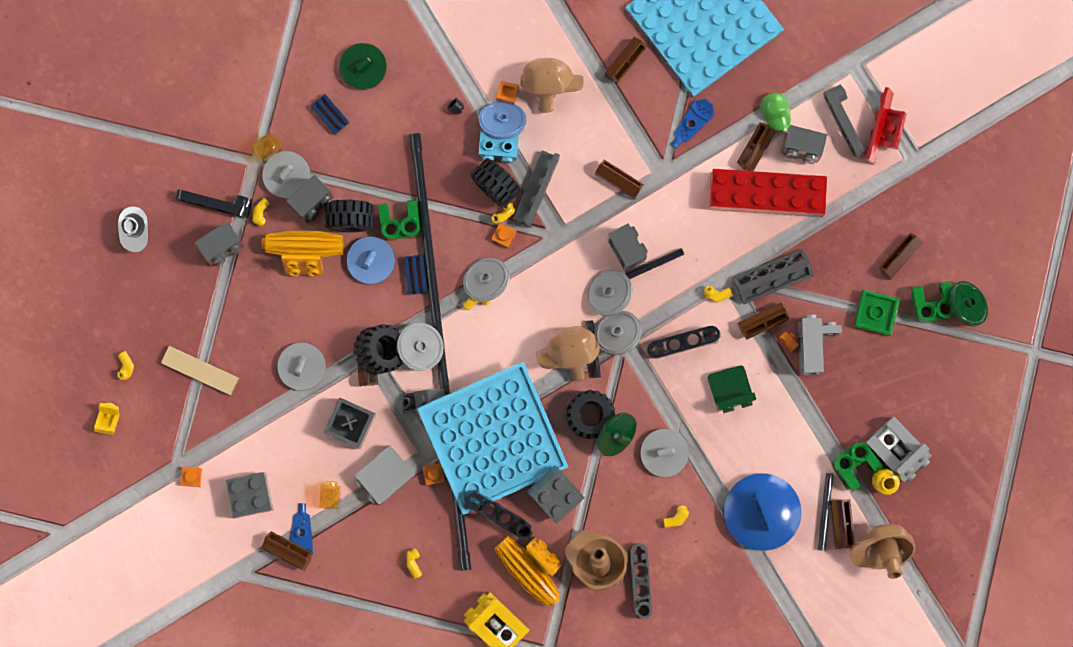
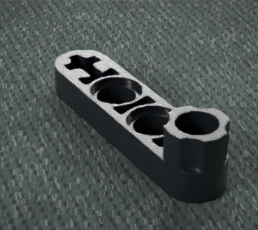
(238, 208)
(683, 339)
(498, 511)

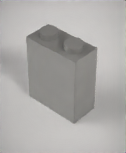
(384, 476)

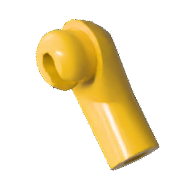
(257, 212)
(503, 216)
(715, 295)
(470, 303)
(127, 367)
(678, 519)
(411, 564)

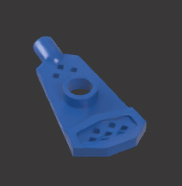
(693, 115)
(306, 540)

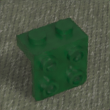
(731, 389)

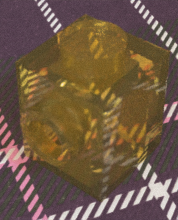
(267, 147)
(330, 495)

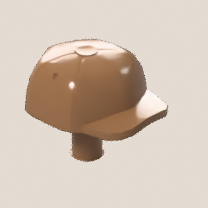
(547, 78)
(570, 349)
(884, 548)
(597, 560)

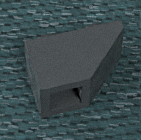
(413, 400)

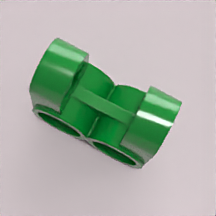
(400, 224)
(934, 307)
(846, 474)

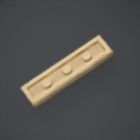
(200, 370)

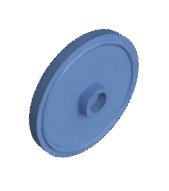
(502, 120)
(370, 260)

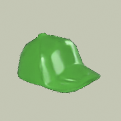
(776, 111)

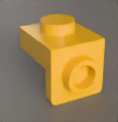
(107, 419)

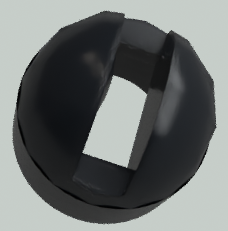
(456, 106)

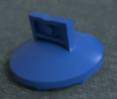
(762, 512)

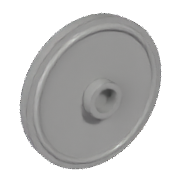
(285, 174)
(486, 279)
(609, 293)
(618, 333)
(420, 346)
(301, 366)
(664, 453)

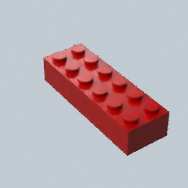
(768, 193)

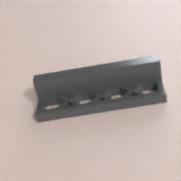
(536, 188)
(775, 278)

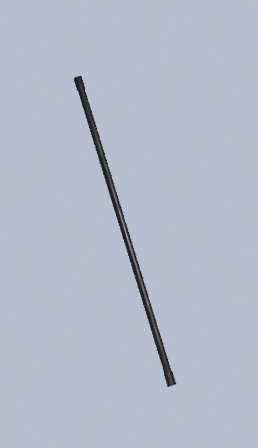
(416, 149)

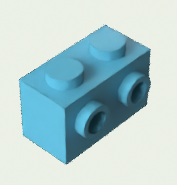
(498, 148)

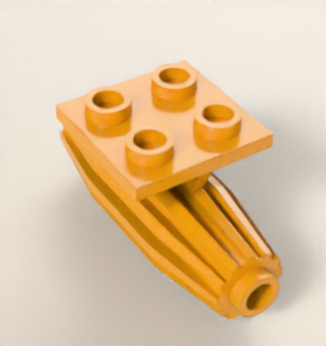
(303, 250)
(531, 568)

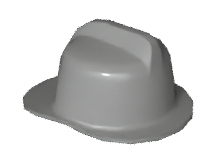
(133, 229)

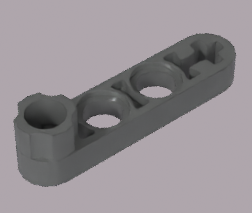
(833, 99)
(637, 581)

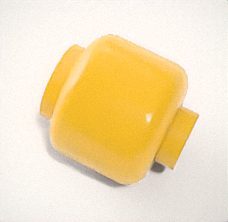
(886, 481)

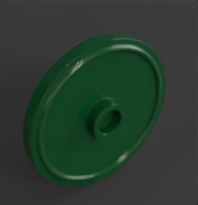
(363, 66)
(968, 303)
(616, 434)

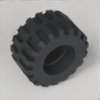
(495, 182)
(349, 215)
(367, 351)
(578, 402)

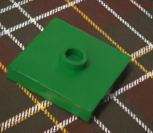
(876, 312)

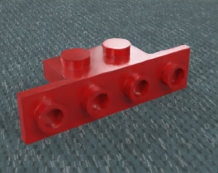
(887, 128)

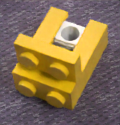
(484, 611)

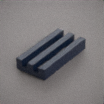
(320, 102)
(413, 259)

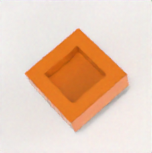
(507, 92)
(504, 235)
(789, 340)
(433, 474)
(191, 476)

